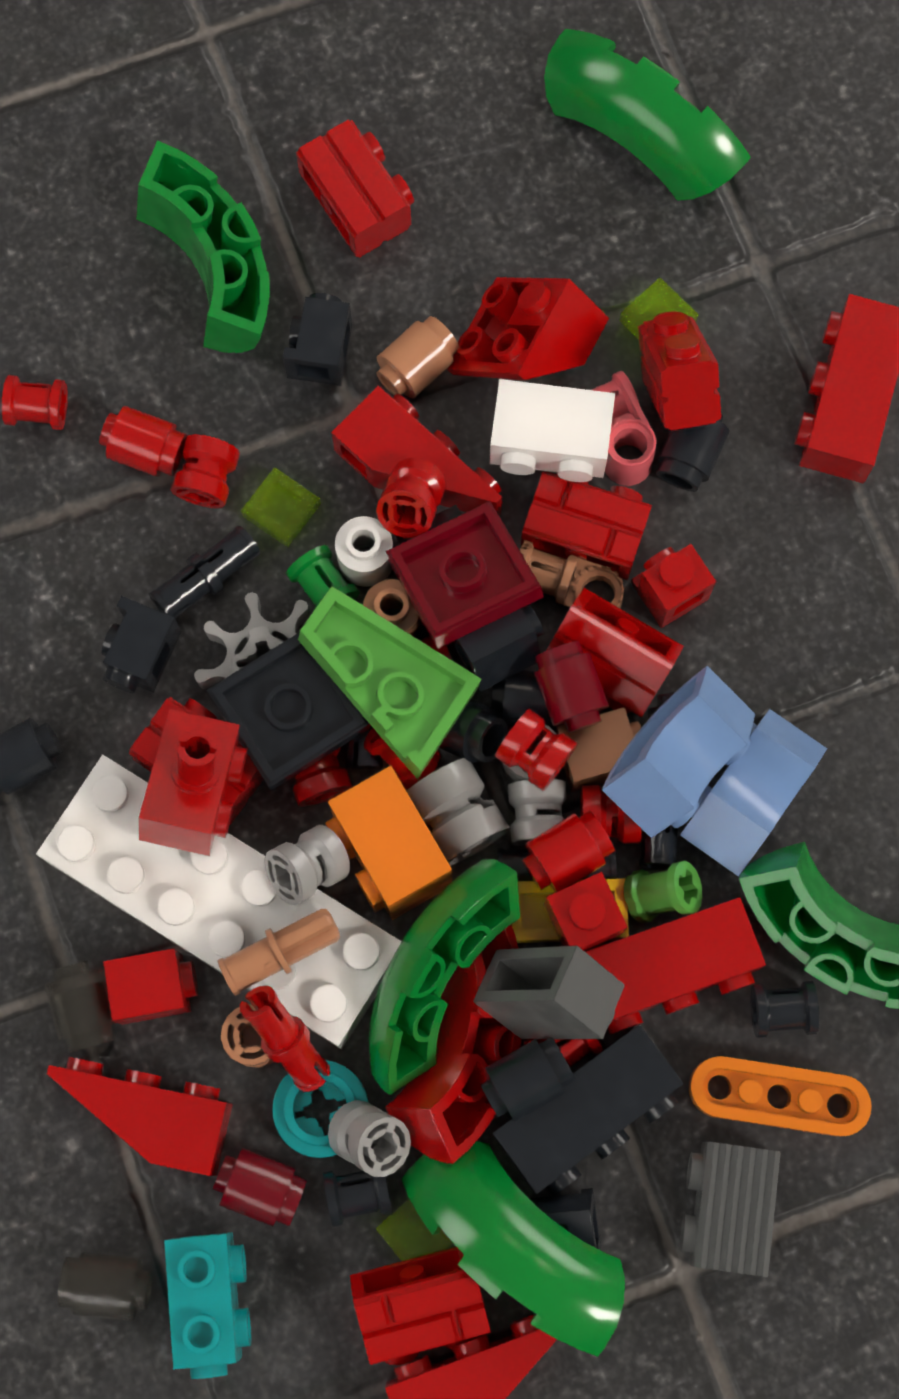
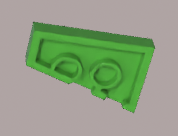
(389, 676)

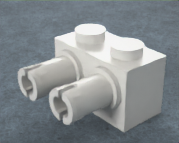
(551, 430)

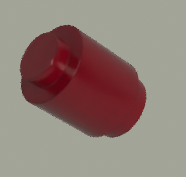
(570, 687)
(259, 1188)

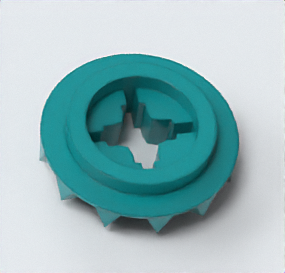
(306, 1134)

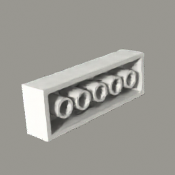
(215, 902)

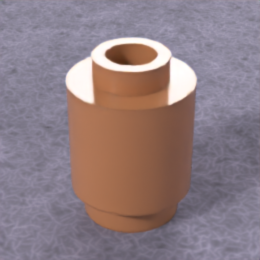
(416, 357)
(391, 595)

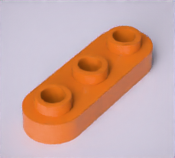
(806, 1091)

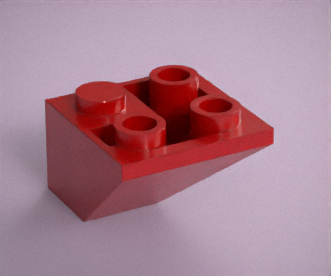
(529, 330)

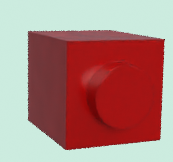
(585, 913)
(150, 986)

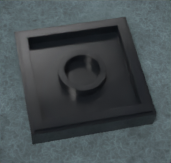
(287, 711)

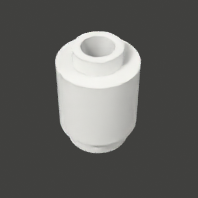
(363, 567)

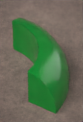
(642, 113)
(218, 237)
(822, 928)
(444, 936)
(519, 1247)

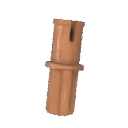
(279, 950)

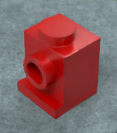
(674, 583)

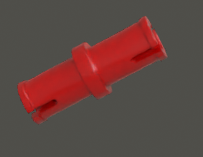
(285, 1038)

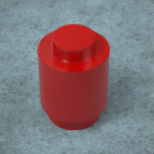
(142, 442)
(567, 852)

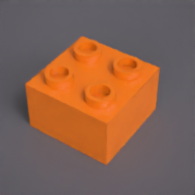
(390, 843)

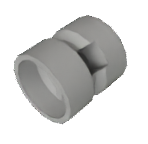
(457, 813)

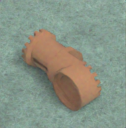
(568, 576)

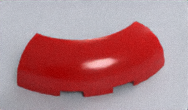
(446, 1103)

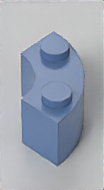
(680, 753)
(753, 793)

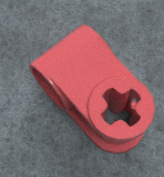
(628, 428)

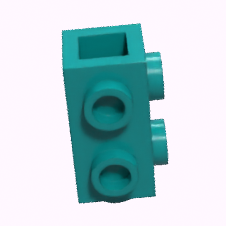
(203, 1303)

